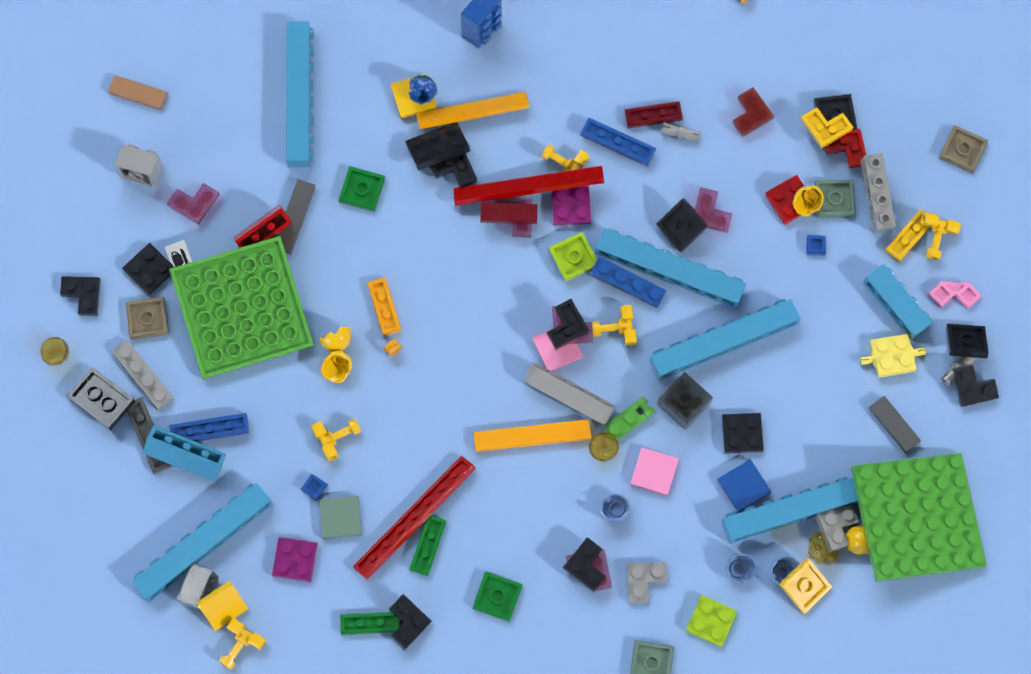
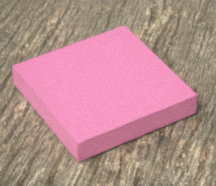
(553, 358)
(654, 471)

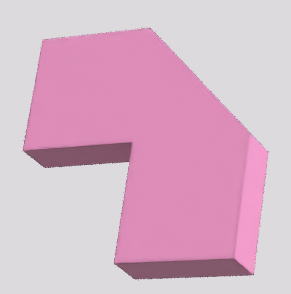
(963, 292)

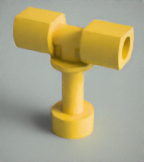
(572, 164)
(939, 228)
(624, 326)
(329, 439)
(243, 638)

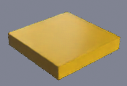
(405, 105)
(805, 585)
(222, 605)

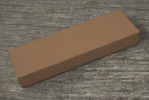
(137, 92)

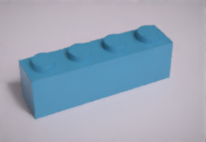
(897, 301)
(184, 453)

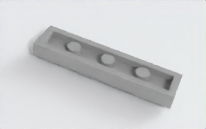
(142, 375)

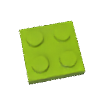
(573, 256)
(711, 621)

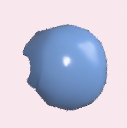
(615, 508)
(782, 567)
(741, 568)

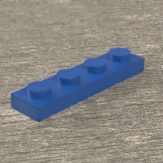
(618, 141)
(628, 282)
(212, 428)

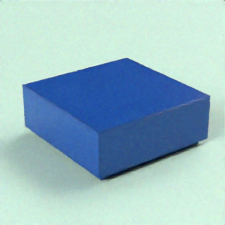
(816, 245)
(314, 487)

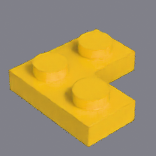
(824, 131)

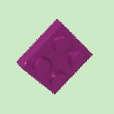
(571, 206)
(294, 559)

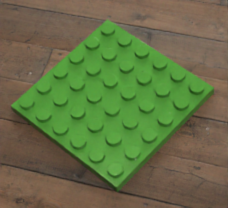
(241, 307)
(918, 517)

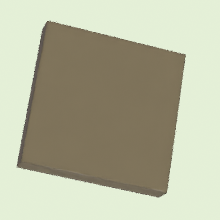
(963, 149)
(147, 318)

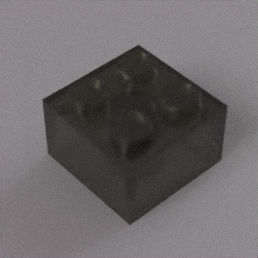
(684, 400)

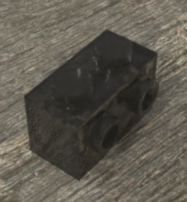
(196, 586)

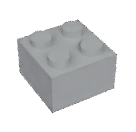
(139, 165)

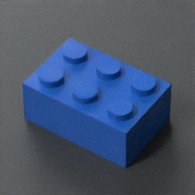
(480, 20)

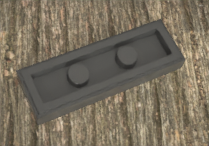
(894, 424)

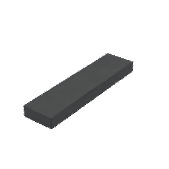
(296, 211)
(142, 425)

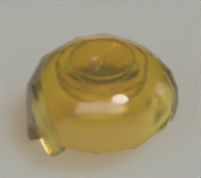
(55, 351)
(603, 446)

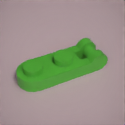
(629, 419)

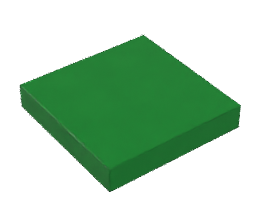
(361, 189)
(497, 596)

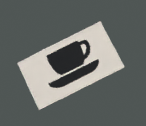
(178, 253)

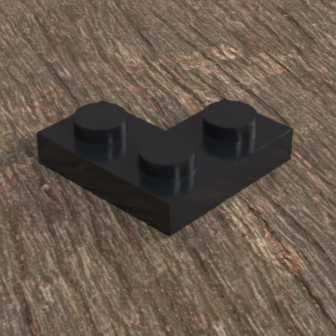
(459, 166)
(86, 289)
(572, 325)
(969, 390)
(580, 565)
(412, 620)

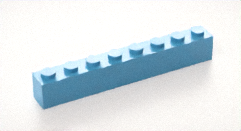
(298, 94)
(670, 268)
(724, 339)
(789, 510)
(202, 542)

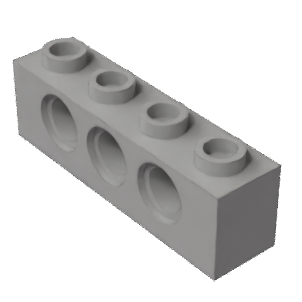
(877, 193)

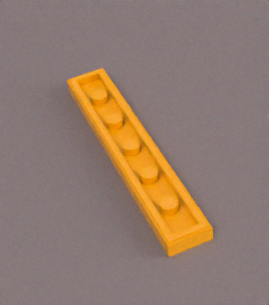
(472, 110)
(532, 435)

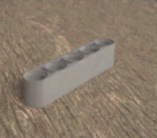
(569, 393)

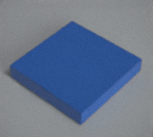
(744, 485)

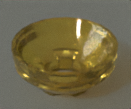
(819, 552)

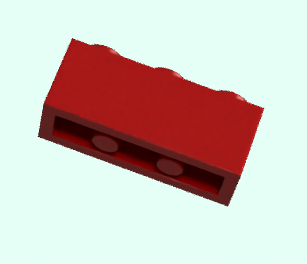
(264, 227)

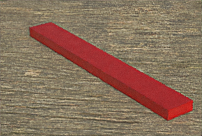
(528, 185)
(414, 517)

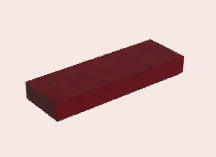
(653, 114)
(509, 213)

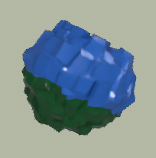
(422, 89)

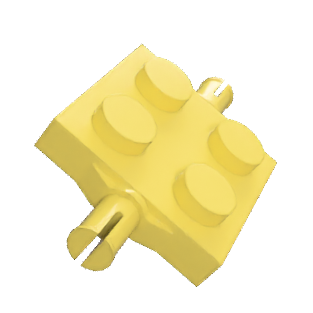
(893, 355)

